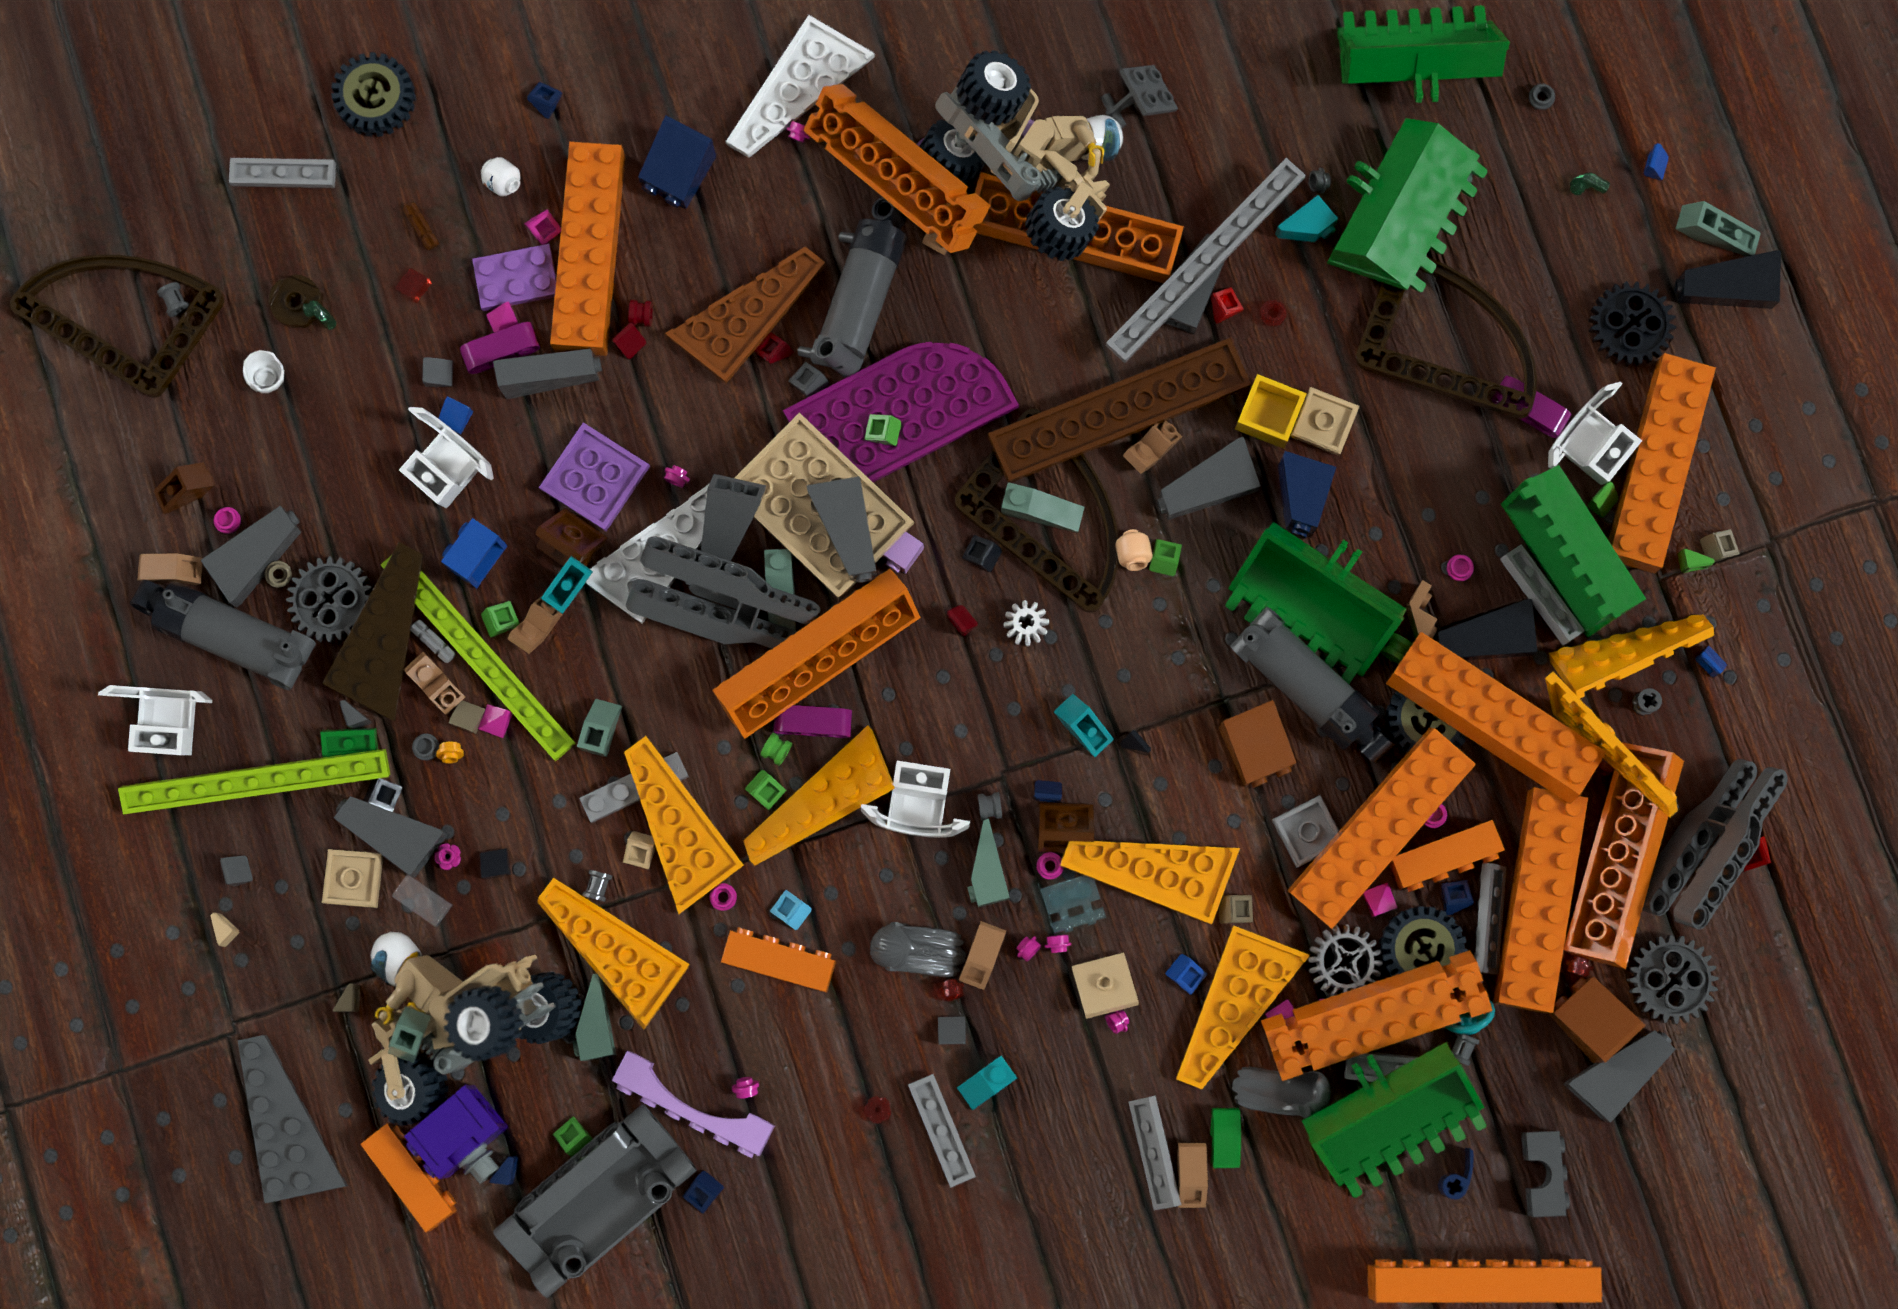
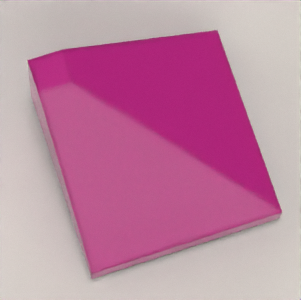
(543, 227)
(502, 317)
(495, 720)
(1379, 899)

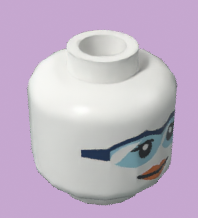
(500, 176)

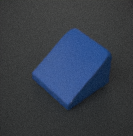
(1656, 162)
(455, 414)
(1711, 662)
(1186, 973)

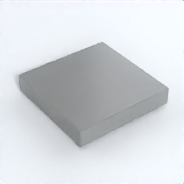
(1306, 830)

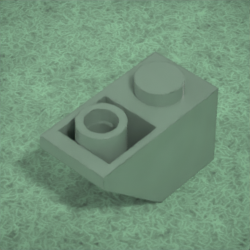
(599, 728)
(408, 1034)

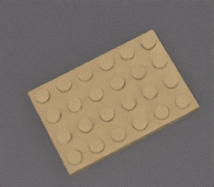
(803, 458)

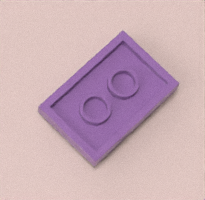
(515, 277)

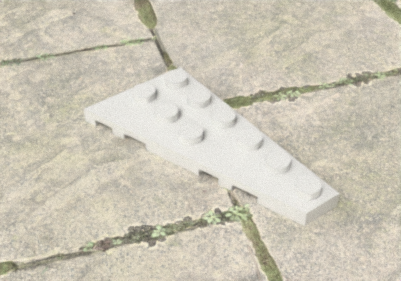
(811, 61)
(617, 572)

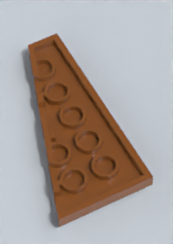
(738, 322)

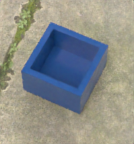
(473, 552)

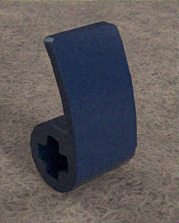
(1462, 1182)

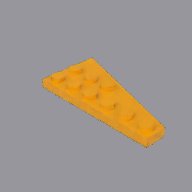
(1169, 875)

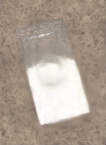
(422, 900)

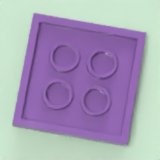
(594, 477)

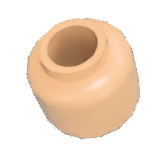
(1134, 550)

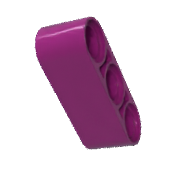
(505, 344)
(1545, 415)
(814, 722)

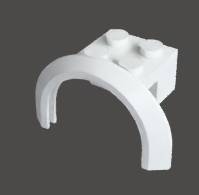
(1594, 441)
(445, 464)
(163, 718)
(917, 803)

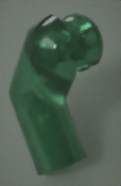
(1586, 181)
(323, 315)

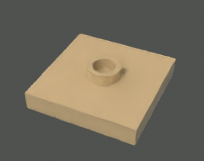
(1324, 421)
(352, 878)
(1105, 985)

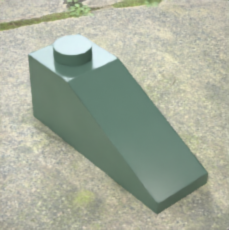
(1717, 228)
(1041, 508)
(780, 575)
(987, 875)
(594, 1027)

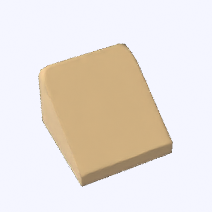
(639, 850)
(223, 929)

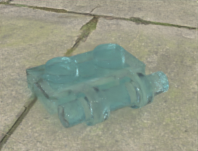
(1070, 895)

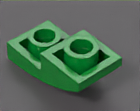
(1225, 1137)

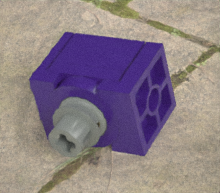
(458, 1136)

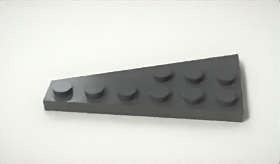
(285, 1136)

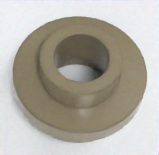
(284, 579)

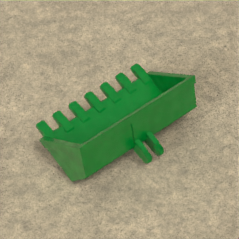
(1421, 50)
(1407, 205)
(1572, 550)
(1317, 599)
(1394, 1117)

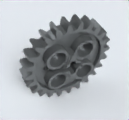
(314, 583)
(1689, 997)

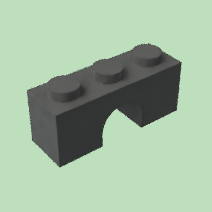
(1549, 1197)

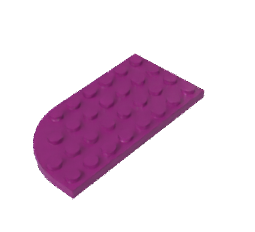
(929, 387)

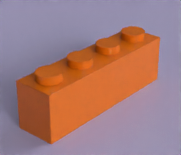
(1445, 855)
(779, 961)
(408, 1177)

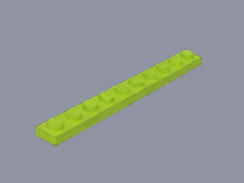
(491, 668)
(254, 781)

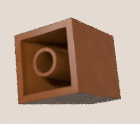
(1258, 744)
(1595, 1019)

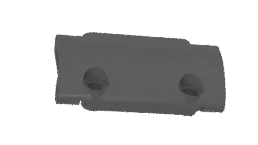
(594, 1200)

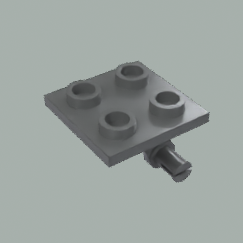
(1145, 89)

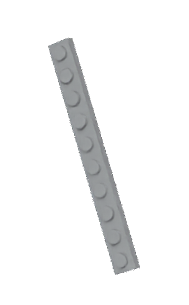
(1205, 260)

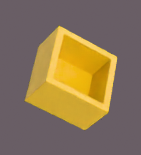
(1270, 411)

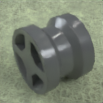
(990, 806)

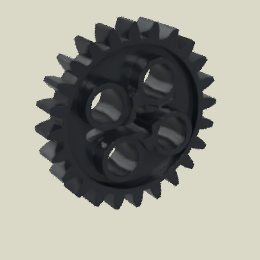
(1647, 342)

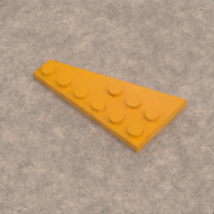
(1625, 654)
(1581, 719)
(837, 789)
(685, 838)
(625, 960)
(1242, 989)

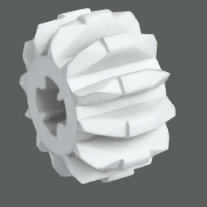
(1023, 614)

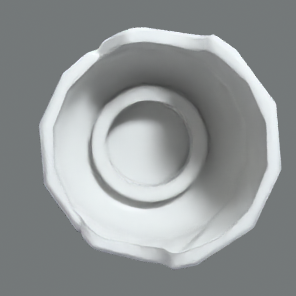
(263, 371)

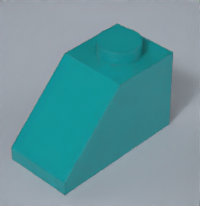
(1309, 222)
(567, 584)
(1083, 725)
(987, 1082)

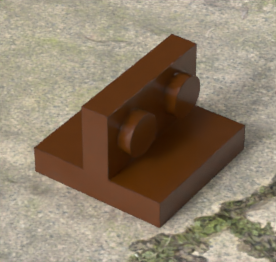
(569, 536)
(1064, 823)

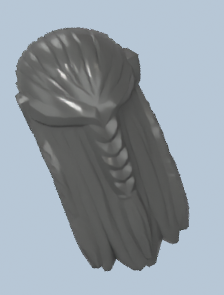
(917, 950)
(1267, 1092)

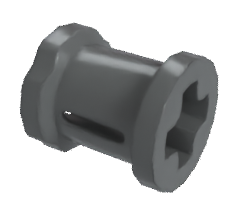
(173, 299)
(1654, 702)
(597, 885)
(1468, 1048)

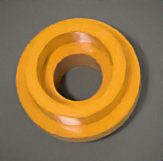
(450, 752)

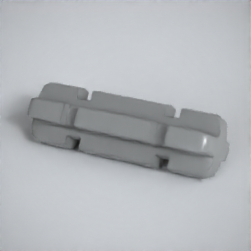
(430, 639)

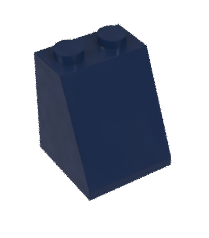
(677, 163)
(1303, 492)

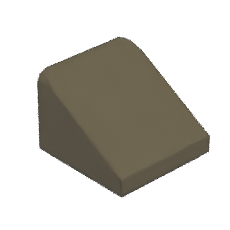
(1719, 545)
(467, 716)
(1236, 909)
(349, 1000)

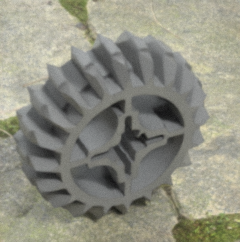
(1337, 951)

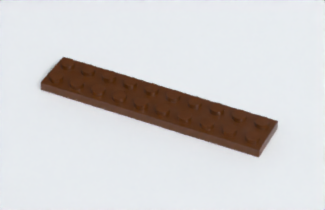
(1119, 410)

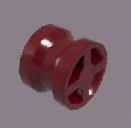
(640, 312)

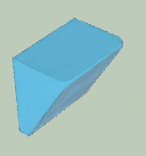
(791, 910)

